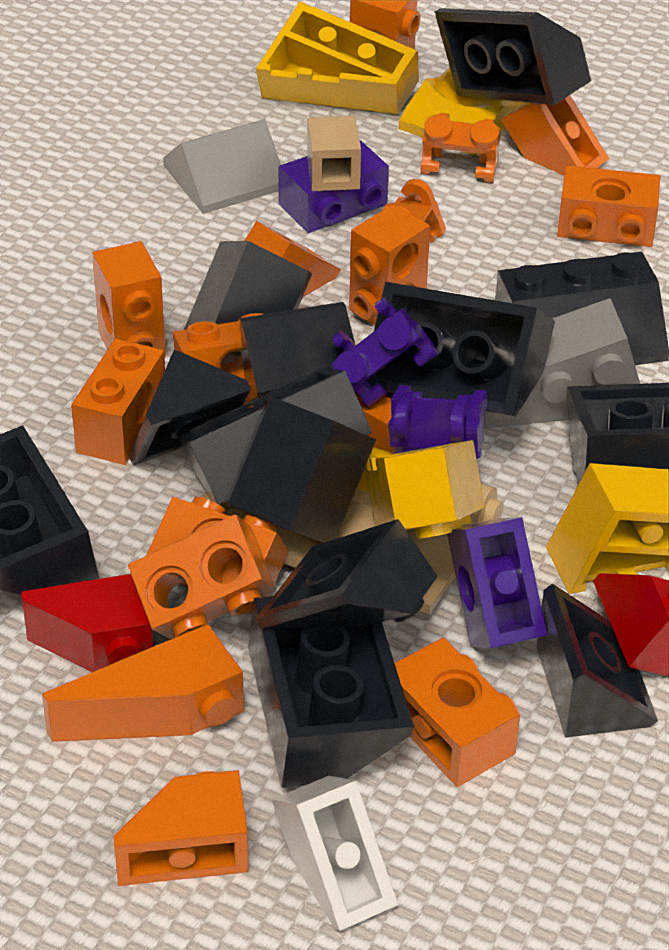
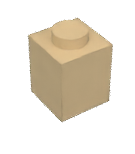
(333, 153)

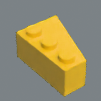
(336, 64)
(426, 488)
(612, 525)

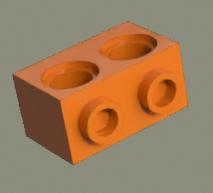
(386, 249)
(199, 562)

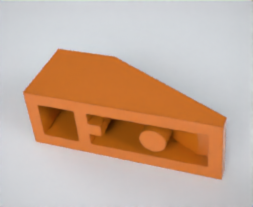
(151, 694)

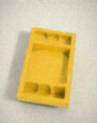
(440, 96)

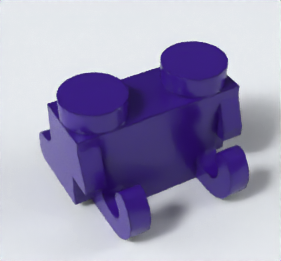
(380, 348)
(435, 422)

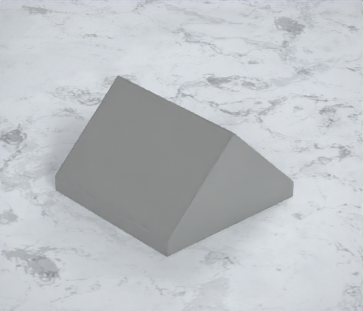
(226, 166)

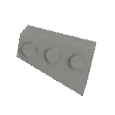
(583, 351)

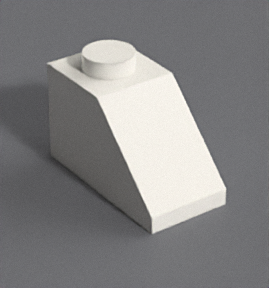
(336, 849)

